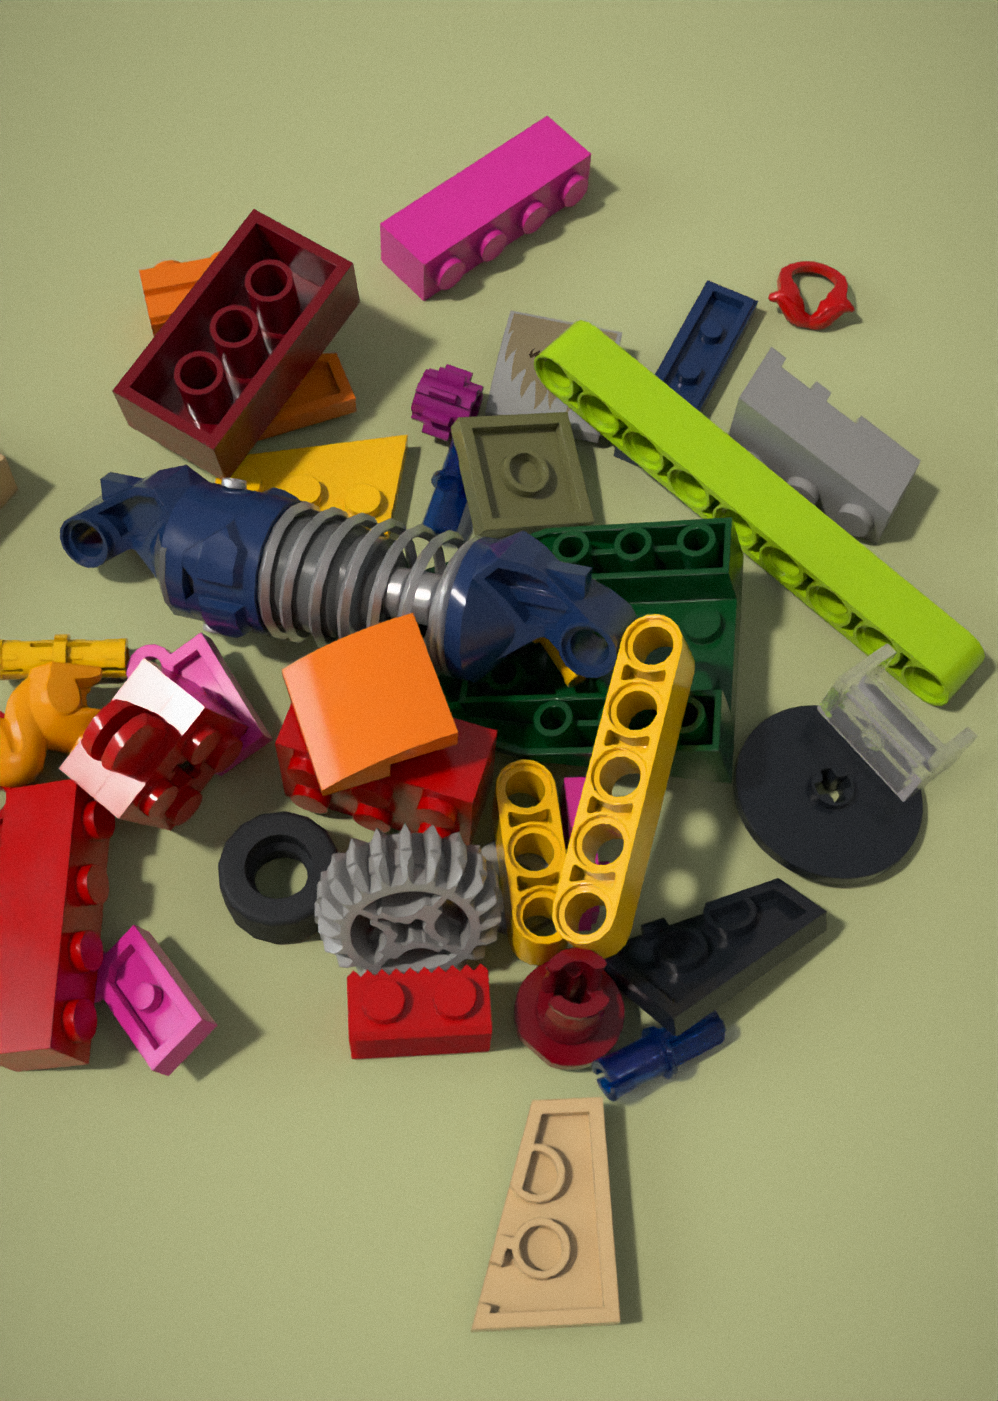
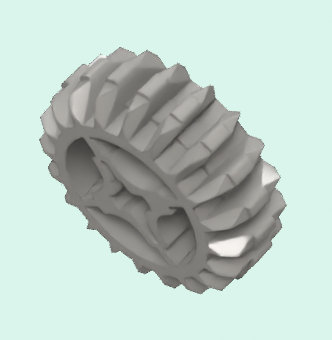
(408, 903)

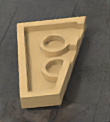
(556, 1227)

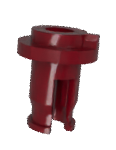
(563, 1031)

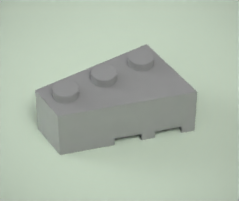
(836, 464)

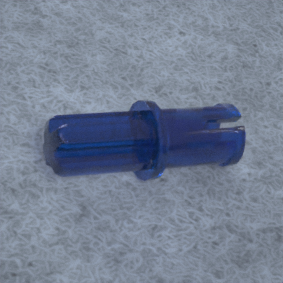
(448, 497)
(656, 1055)

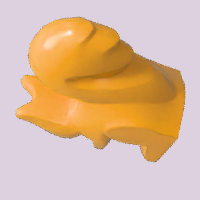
(44, 715)

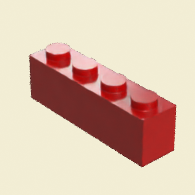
(51, 923)

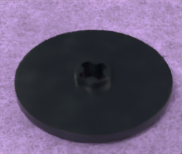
(807, 831)

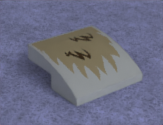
(515, 381)

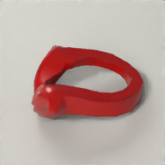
(792, 303)

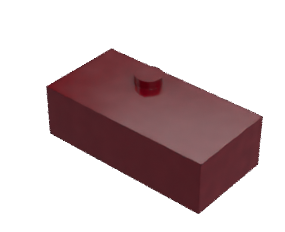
(238, 344)

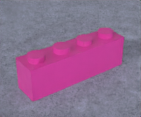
(485, 208)

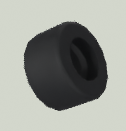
(257, 843)

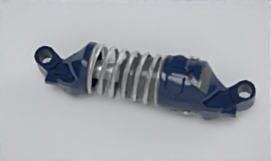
(301, 571)

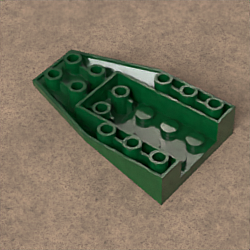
(660, 568)

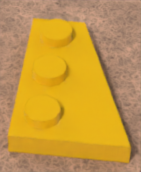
(340, 475)

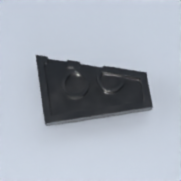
(703, 961)

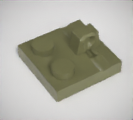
(521, 473)

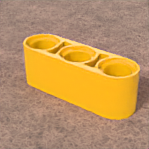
(522, 832)

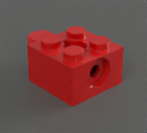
(139, 739)

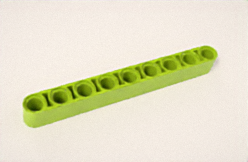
(771, 518)

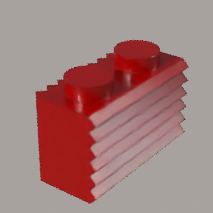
(419, 1012)

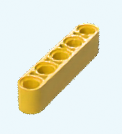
(636, 815)

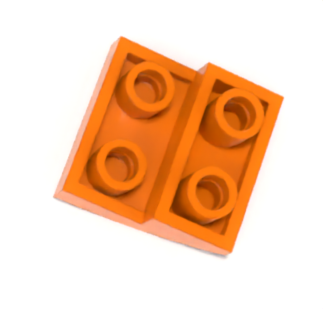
(369, 704)

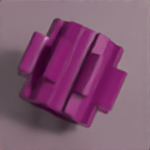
(443, 398)

